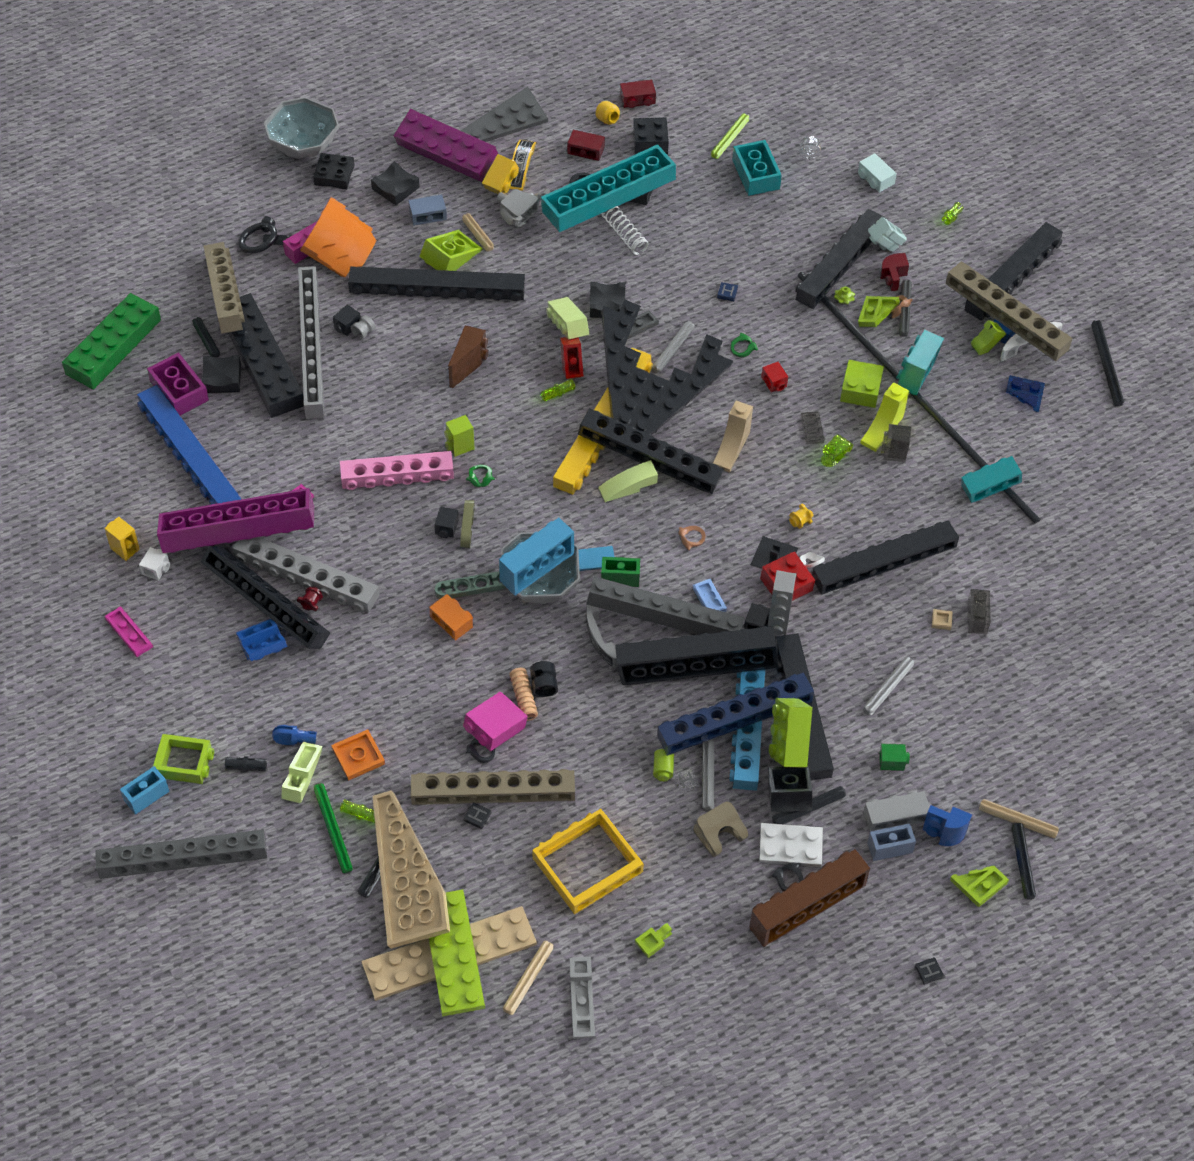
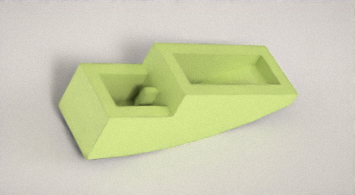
(629, 481)
(301, 772)

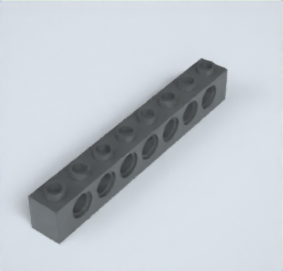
(181, 854)

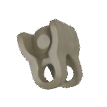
(720, 819)

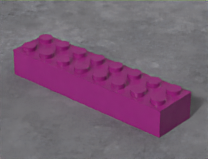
(235, 520)

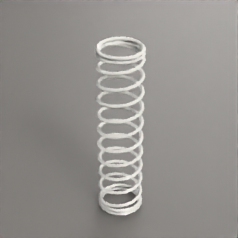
(637, 240)

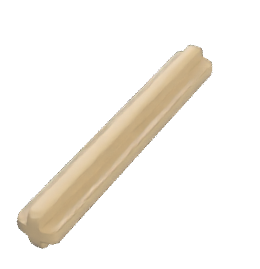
(1017, 817)
(528, 978)

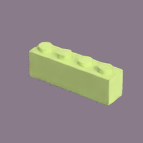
(567, 318)

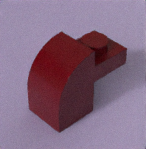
(894, 267)

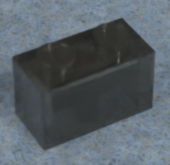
(896, 443)
(978, 611)

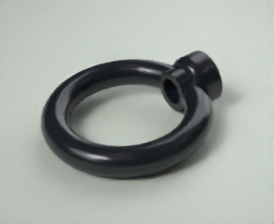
(267, 224)

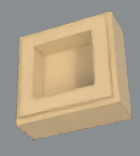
(942, 619)

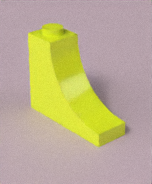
(890, 412)

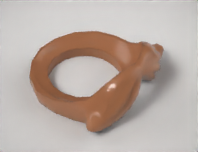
(905, 303)
(683, 531)

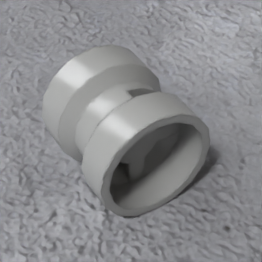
(363, 326)

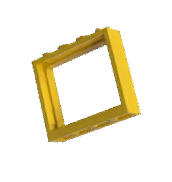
(606, 885)

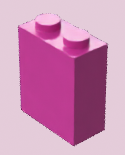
(495, 721)

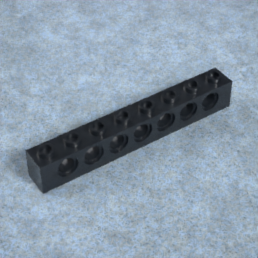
(620, 439)
(265, 597)

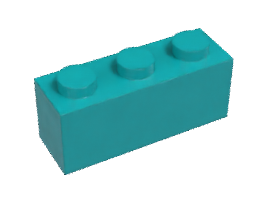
(991, 479)

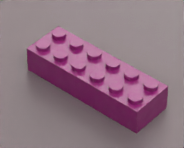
(445, 145)

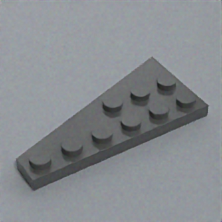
(511, 116)

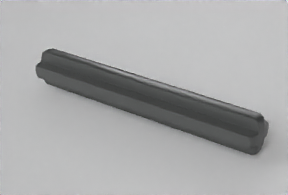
(905, 311)

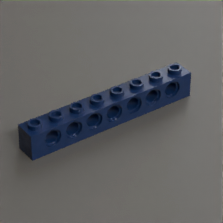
(729, 722)

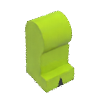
(988, 337)

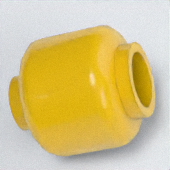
(607, 112)

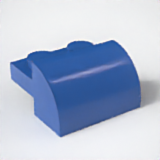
(261, 640)
(948, 826)

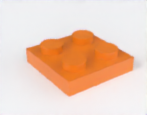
(358, 754)

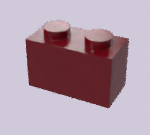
(637, 93)
(586, 145)

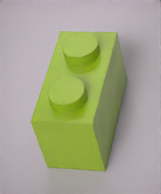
(459, 436)

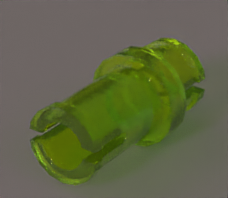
(952, 213)

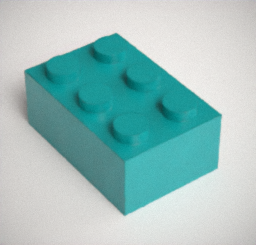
(756, 167)
(920, 361)

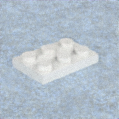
(791, 844)

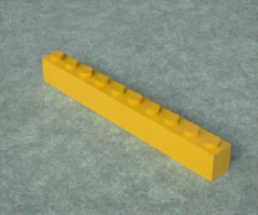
(584, 451)

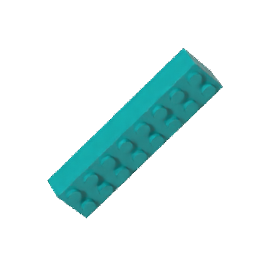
(608, 188)

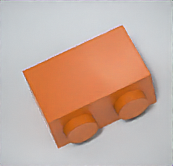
(451, 616)

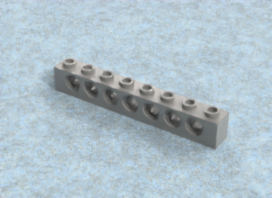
(277, 559)

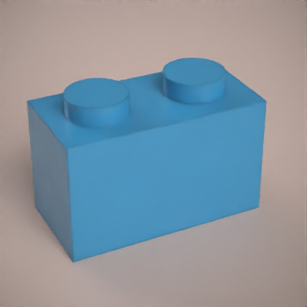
(144, 790)

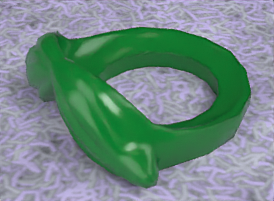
(751, 347)
(486, 480)

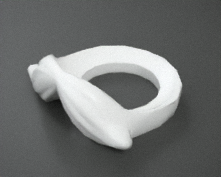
(813, 557)

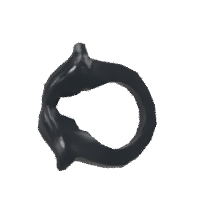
(470, 749)
(778, 874)

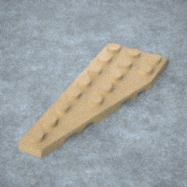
(410, 888)

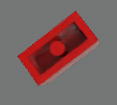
(571, 357)

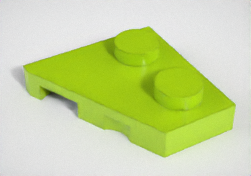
(876, 310)
(980, 884)

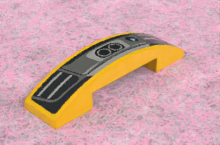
(522, 157)

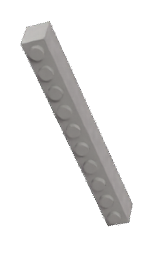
(311, 343)

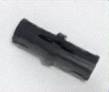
(245, 763)

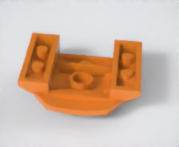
(339, 239)

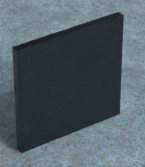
(769, 551)

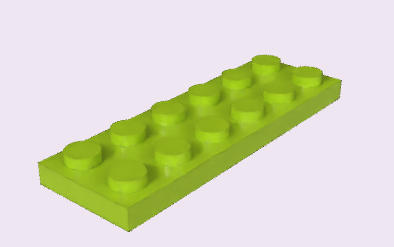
(456, 961)

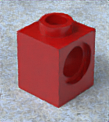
(774, 377)

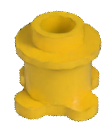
(801, 516)

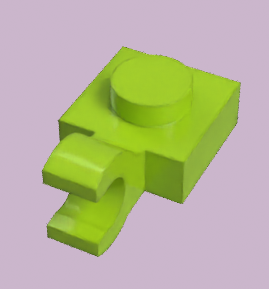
(652, 941)

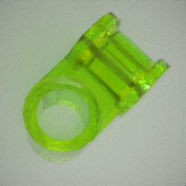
(835, 450)

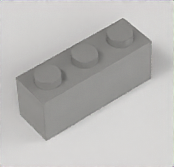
(896, 811)

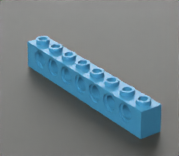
(747, 778)

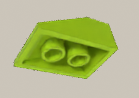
(449, 250)
(861, 383)

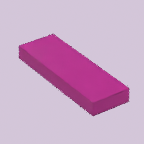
(128, 631)

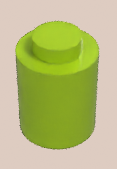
(663, 765)

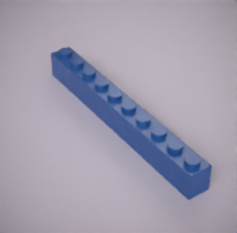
(186, 447)

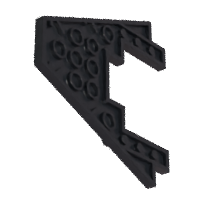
(640, 396)

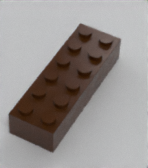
(809, 897)

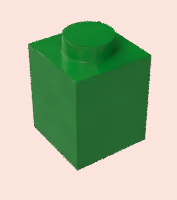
(893, 757)

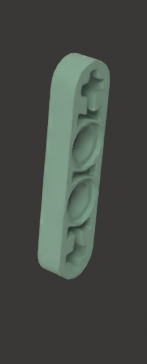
(470, 582)

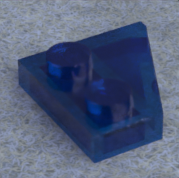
(1026, 391)

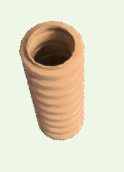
(523, 692)

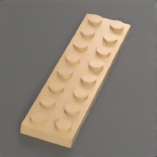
(413, 963)

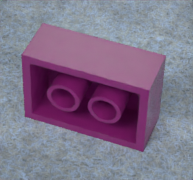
(178, 383)

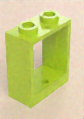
(180, 774)

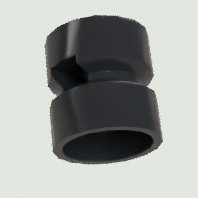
(543, 679)

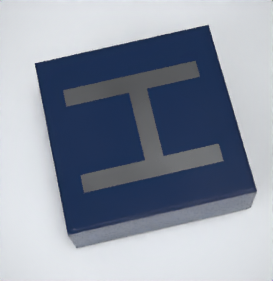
(727, 291)

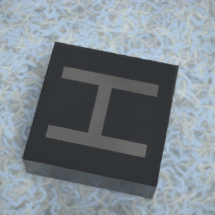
(477, 815)
(929, 970)

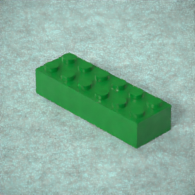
(111, 341)

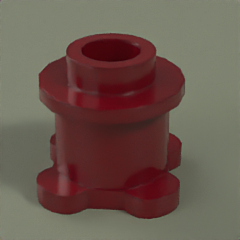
(310, 599)

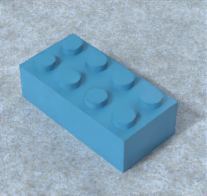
(536, 556)

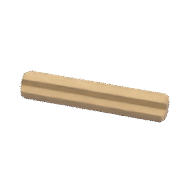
(478, 232)

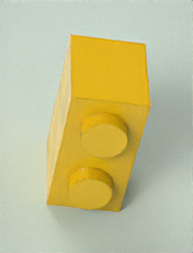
(500, 175)
(122, 538)

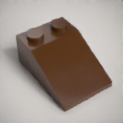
(468, 354)

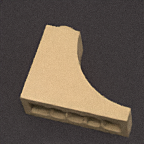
(735, 435)

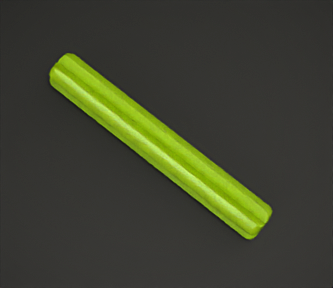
(730, 136)

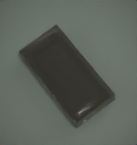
(812, 427)

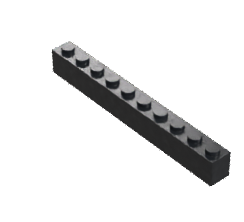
(436, 283)

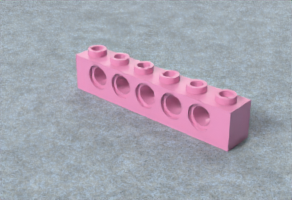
(396, 470)

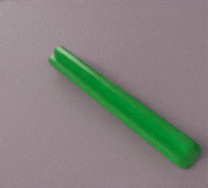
(333, 828)

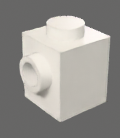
(154, 563)

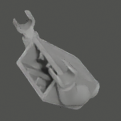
(519, 206)

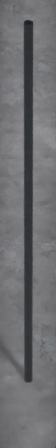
(922, 401)

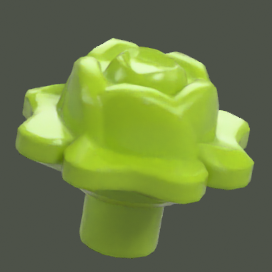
(844, 295)

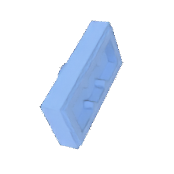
(709, 596)

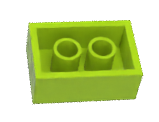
(790, 732)

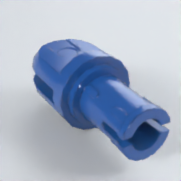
(291, 735)

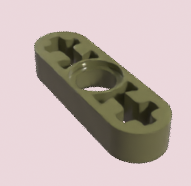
(467, 522)

